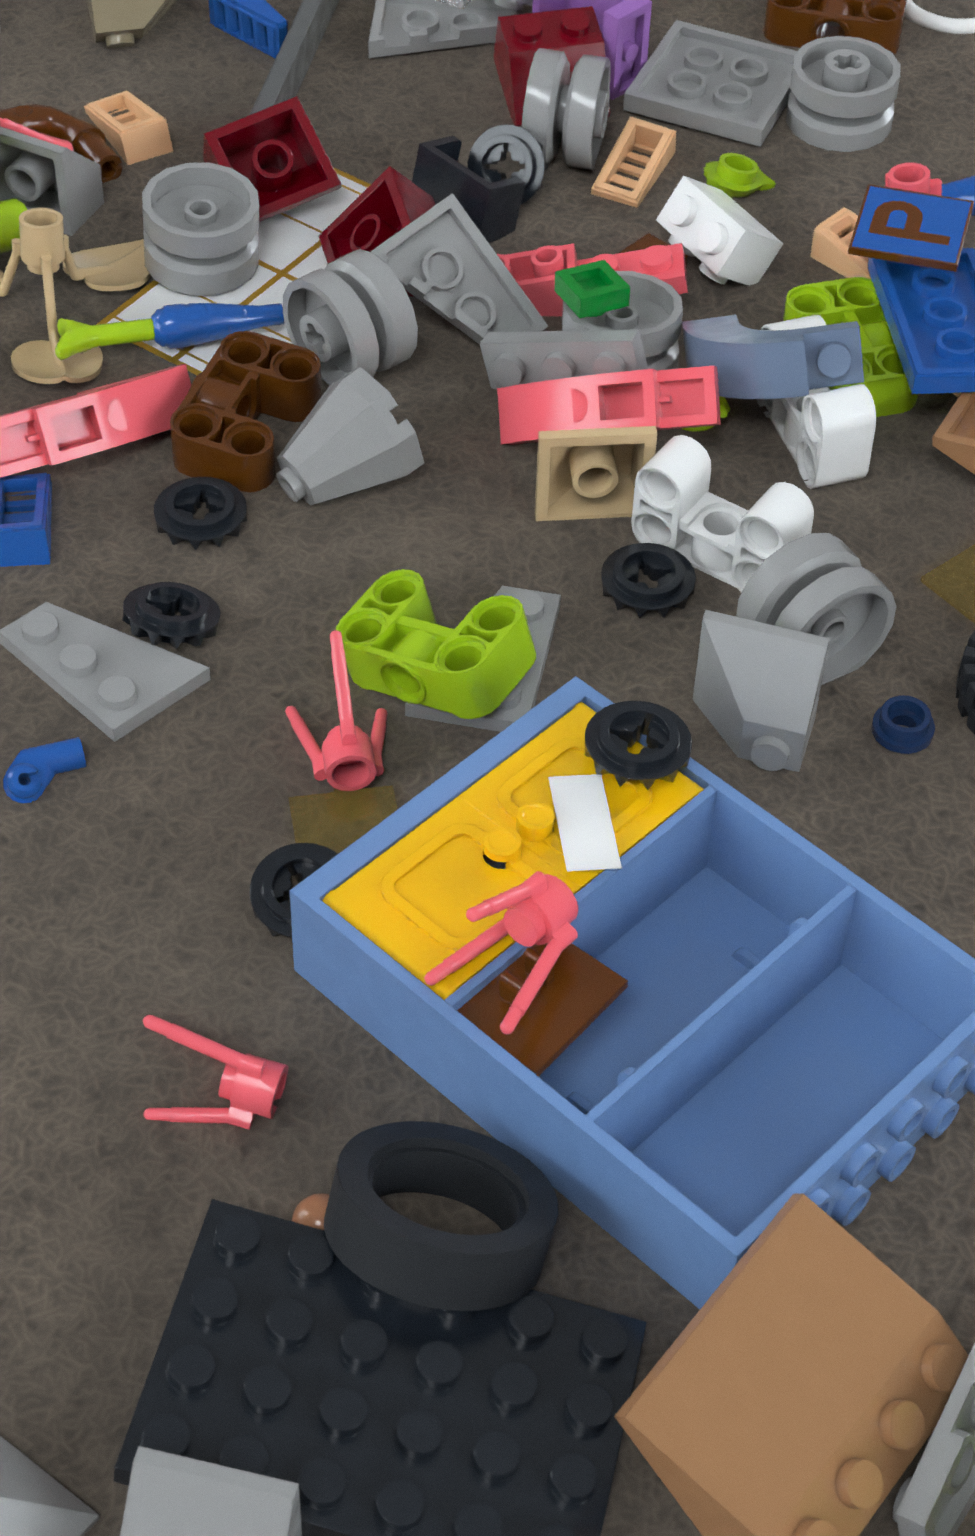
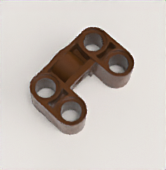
(802, 21)
(216, 422)

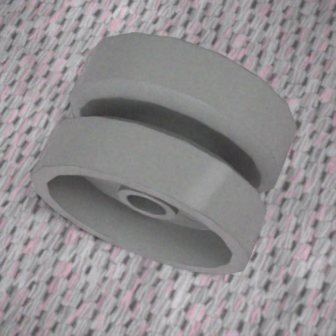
(842, 93)
(568, 108)
(200, 228)
(652, 309)
(351, 316)
(825, 592)

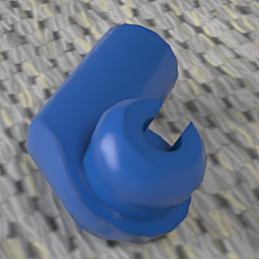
(38, 765)

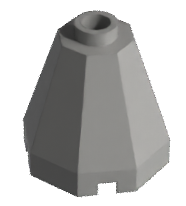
(348, 443)

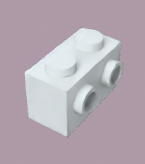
(718, 233)

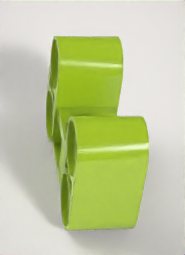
(857, 301)
(402, 651)

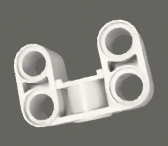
(826, 430)
(715, 535)

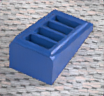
(250, 22)
(26, 536)

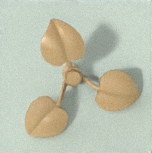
(105, 268)

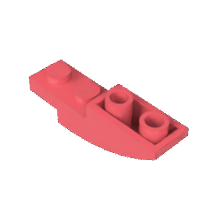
(536, 269)
(610, 401)
(91, 420)

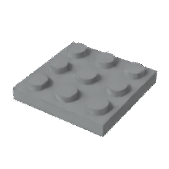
(714, 83)

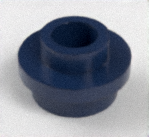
(907, 712)

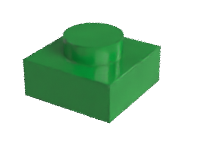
(592, 289)

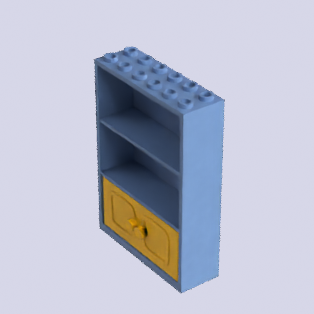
(770, 1021)

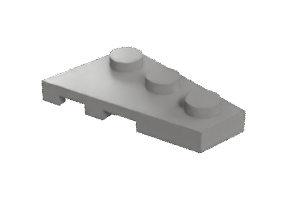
(100, 670)

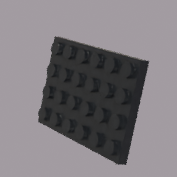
(384, 1404)

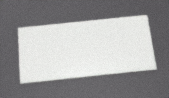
(584, 823)

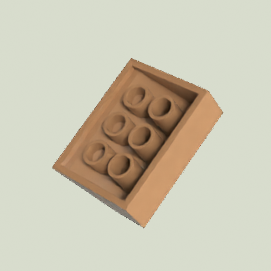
(796, 1387)

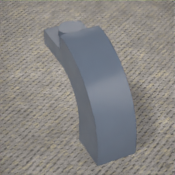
(774, 361)

